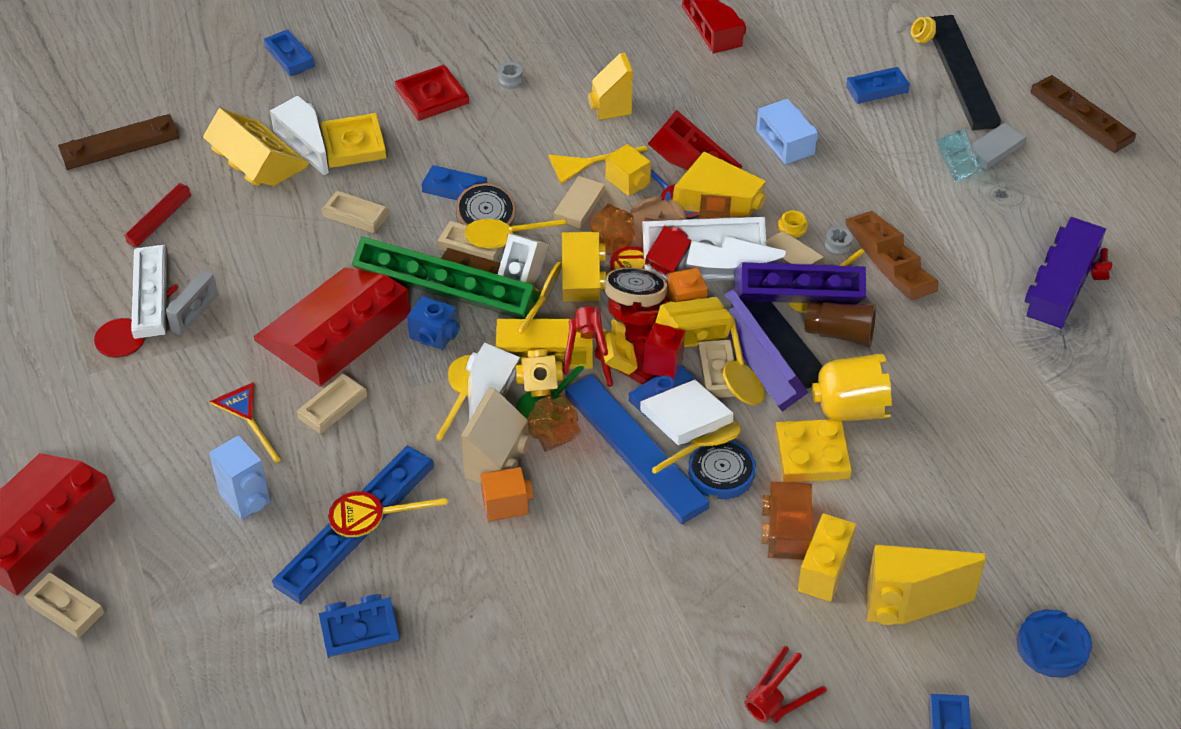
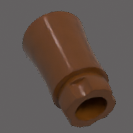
(842, 321)

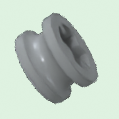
(510, 75)
(841, 234)

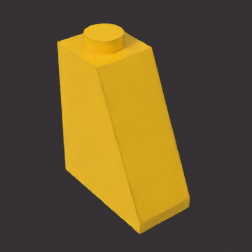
(716, 177)

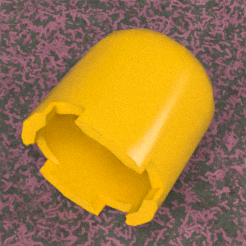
(854, 389)

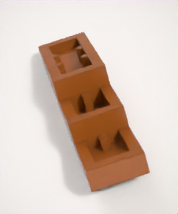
(887, 251)

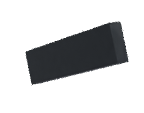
(786, 341)

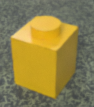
(628, 169)

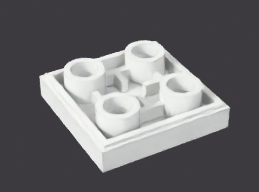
(686, 412)

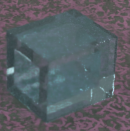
(959, 154)

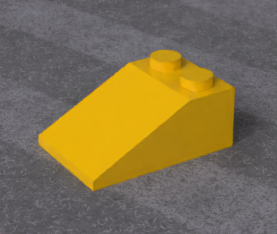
(919, 582)

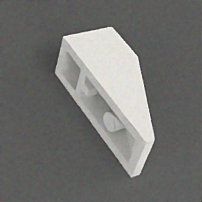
(298, 127)
(489, 369)

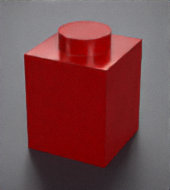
(668, 250)
(664, 350)

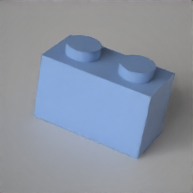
(786, 131)
(240, 477)

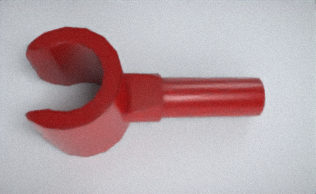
(1101, 269)

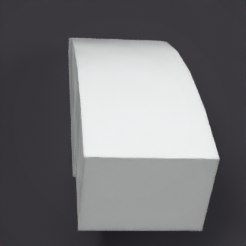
(725, 259)

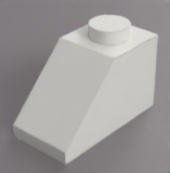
(523, 258)

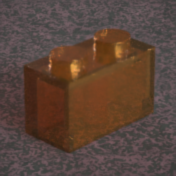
(789, 520)

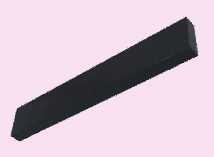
(964, 74)

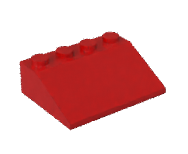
(336, 323)
(44, 513)

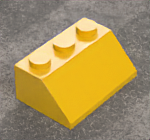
(253, 148)

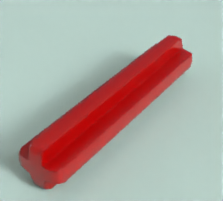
(157, 215)

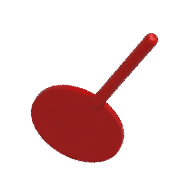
(116, 337)

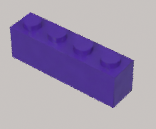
(1065, 272)
(800, 283)

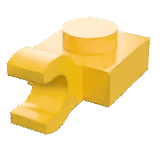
(620, 352)

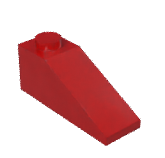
(716, 24)
(684, 143)

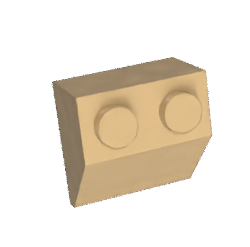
(493, 437)

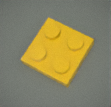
(353, 140)
(812, 450)

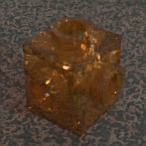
(614, 228)
(553, 422)

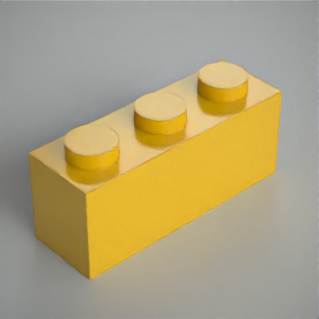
(543, 334)

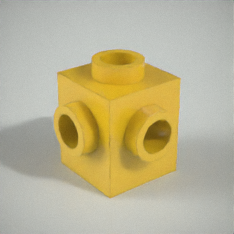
(526, 370)

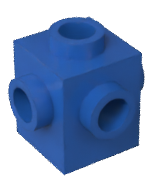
(433, 323)

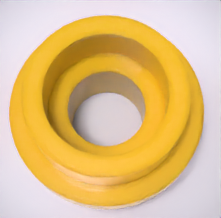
(923, 29)
(793, 223)

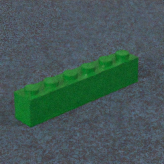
(446, 278)

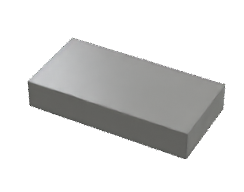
(998, 145)

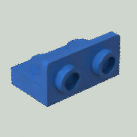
(358, 625)

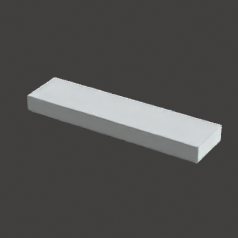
(149, 291)

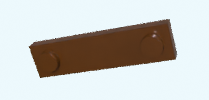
(1083, 113)
(118, 141)

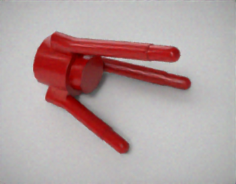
(589, 325)
(766, 698)

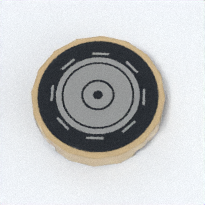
(635, 285)

